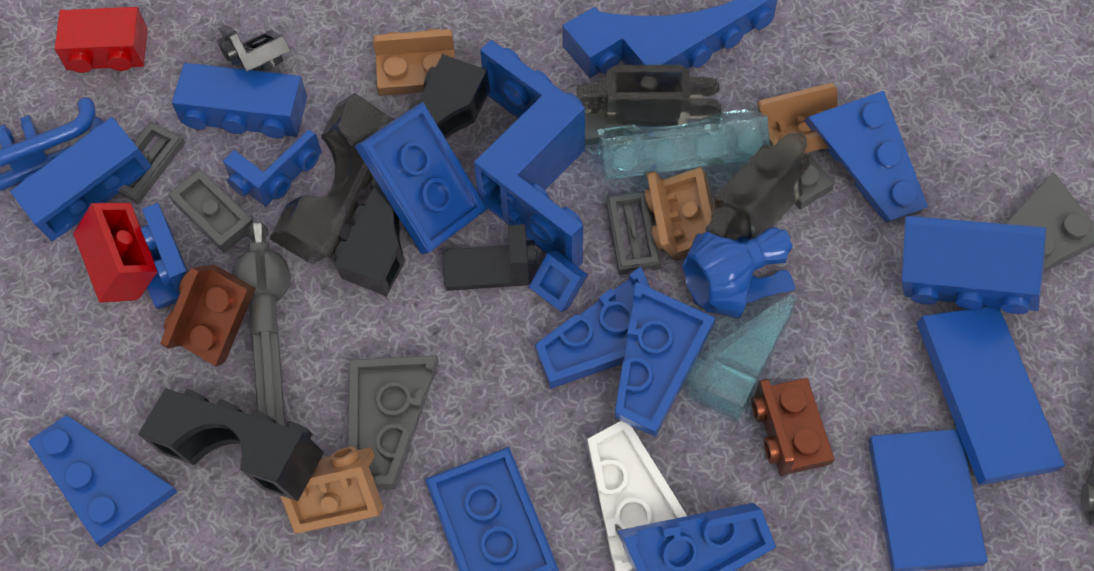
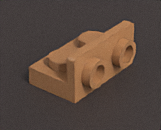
(407, 57)
(337, 492)

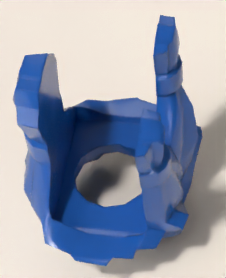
(722, 270)

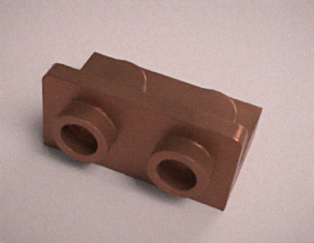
(208, 313)
(793, 426)

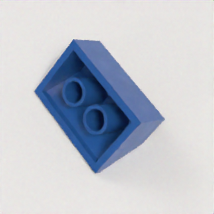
(973, 263)

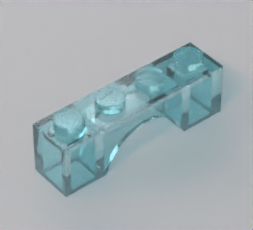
(714, 141)

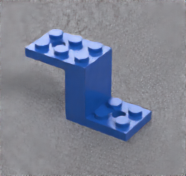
(531, 153)

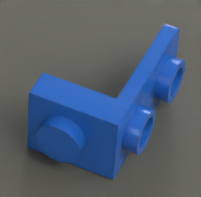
(277, 179)

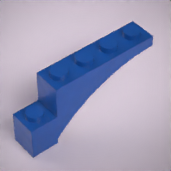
(685, 39)

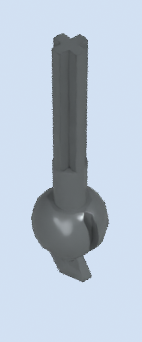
(271, 278)

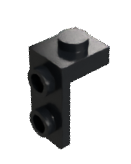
(491, 264)

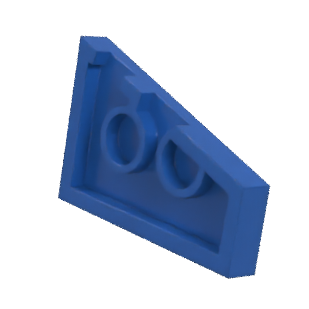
(873, 152)
(98, 479)
(700, 542)

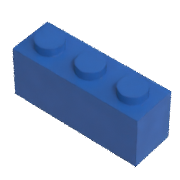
(240, 100)
(78, 176)

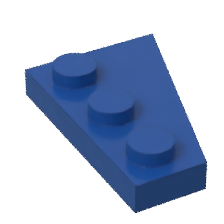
(592, 339)
(658, 356)

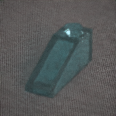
(737, 362)

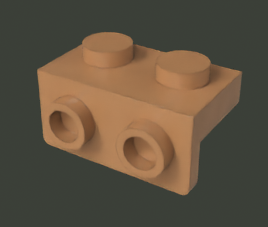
(788, 112)
(680, 208)

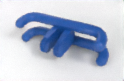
(30, 154)

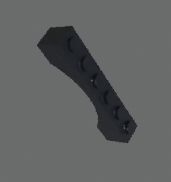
(373, 249)

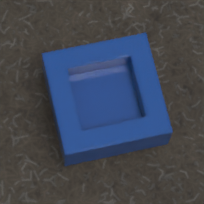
(558, 280)

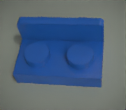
(166, 256)

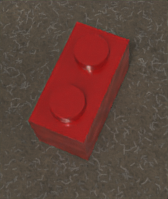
(101, 39)
(115, 252)

